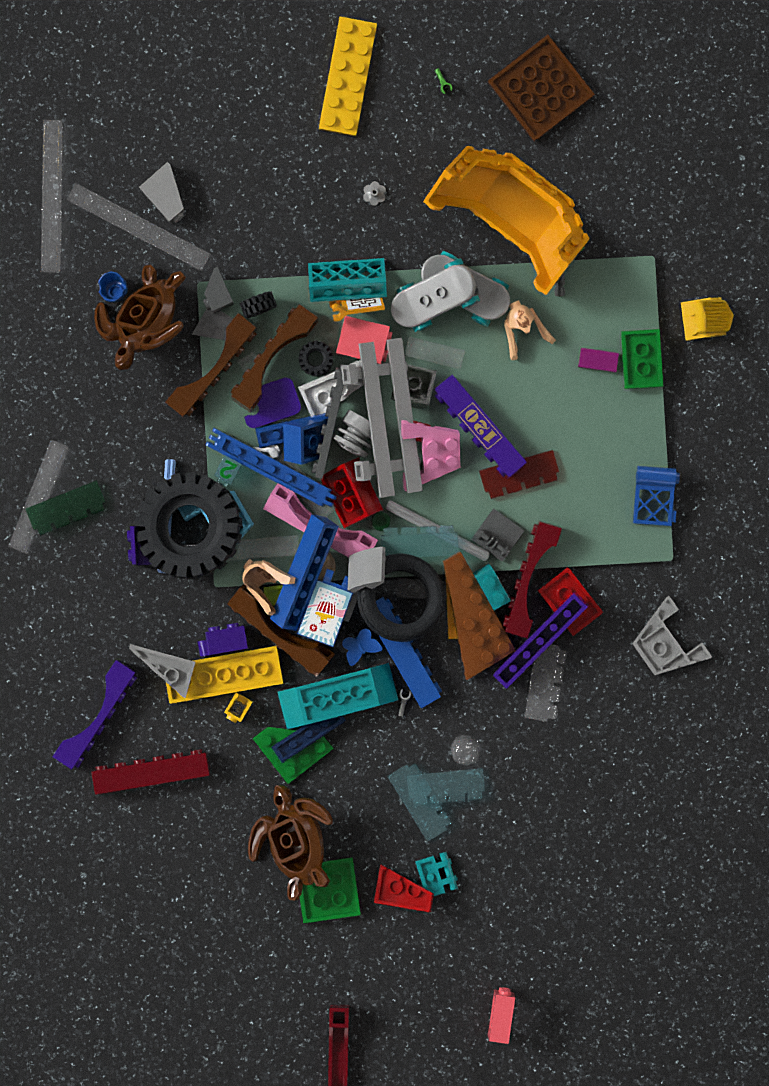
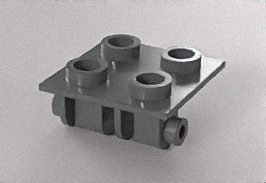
(497, 535)

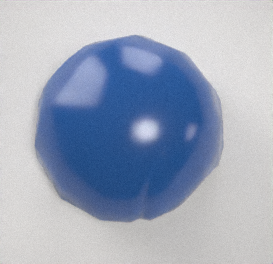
(112, 287)

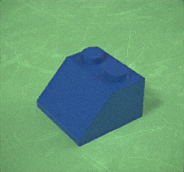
(302, 440)

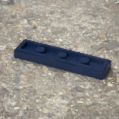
(305, 737)

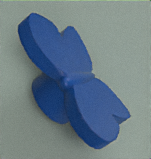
(360, 645)

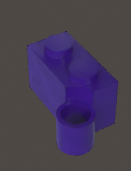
(223, 640)

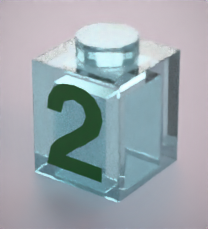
(227, 471)

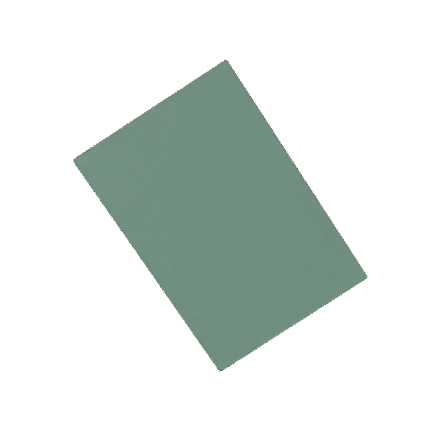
(534, 401)

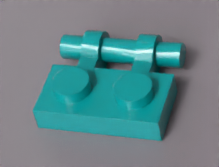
(430, 875)

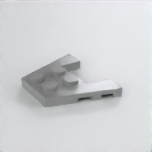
(659, 646)

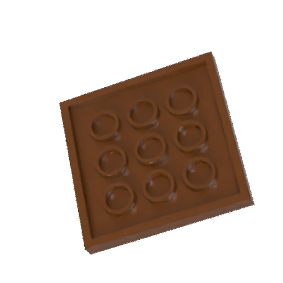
(540, 88)

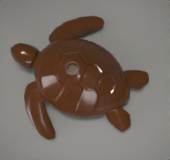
(143, 317)
(294, 840)

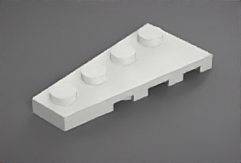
(317, 392)

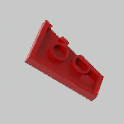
(401, 892)

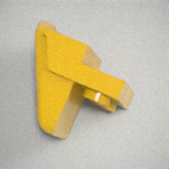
(706, 318)

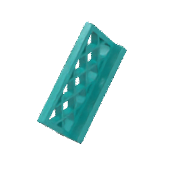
(347, 288)

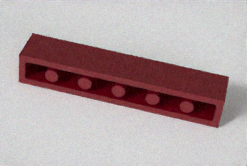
(150, 773)

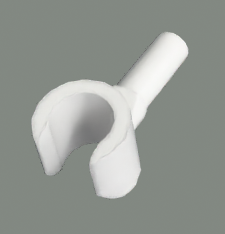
(273, 450)

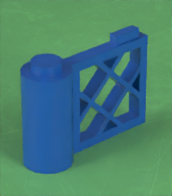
(655, 479)

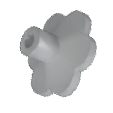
(374, 199)

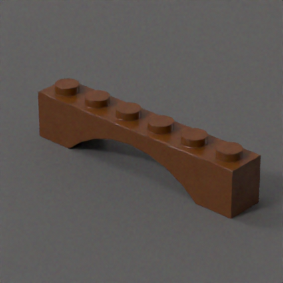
(296, 327)
(237, 334)
(310, 654)

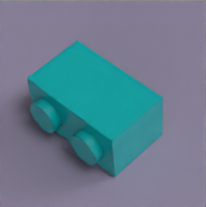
(491, 586)

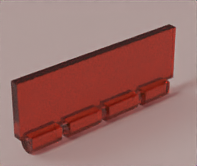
(537, 466)

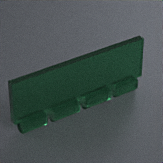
(67, 504)

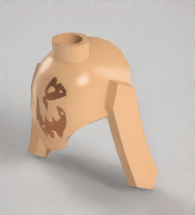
(521, 318)
(261, 572)

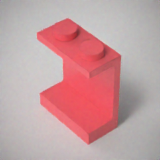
(360, 331)

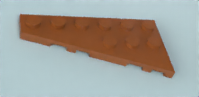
(476, 624)

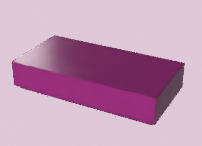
(598, 360)

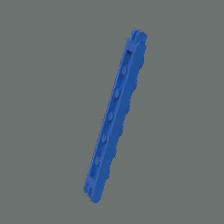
(271, 468)

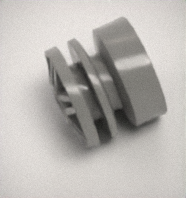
(356, 434)

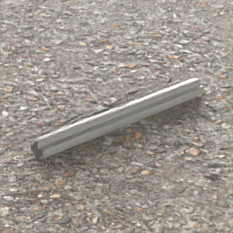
(421, 521)

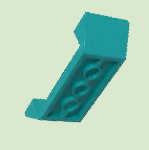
(338, 696)

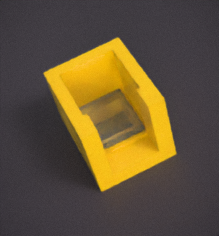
(238, 708)

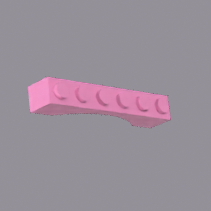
(286, 506)

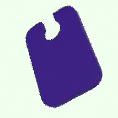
(277, 402)

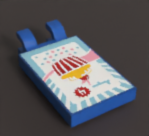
(326, 610)

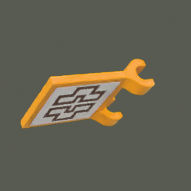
(355, 306)

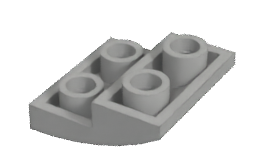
(366, 569)

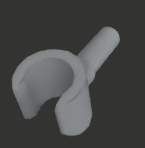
(403, 702)

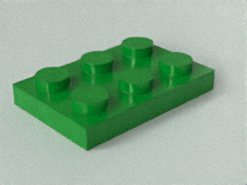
(641, 359)

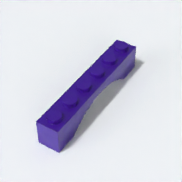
(117, 680)

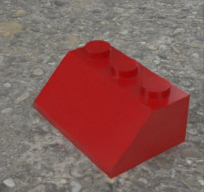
(354, 498)

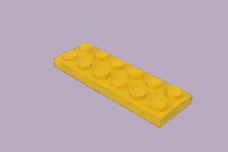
(347, 76)
(232, 674)

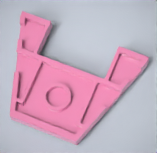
(439, 449)

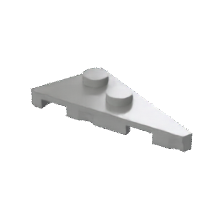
(172, 669)

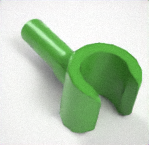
(442, 81)

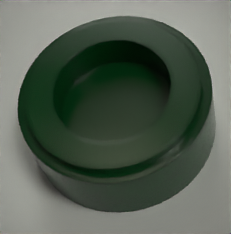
(380, 521)

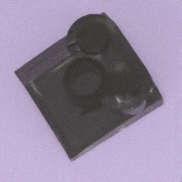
(420, 386)

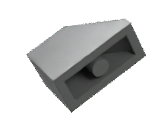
(217, 293)

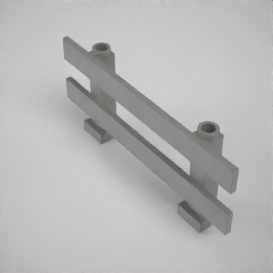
(370, 374)

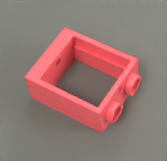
(501, 1015)

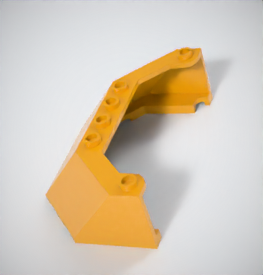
(517, 205)

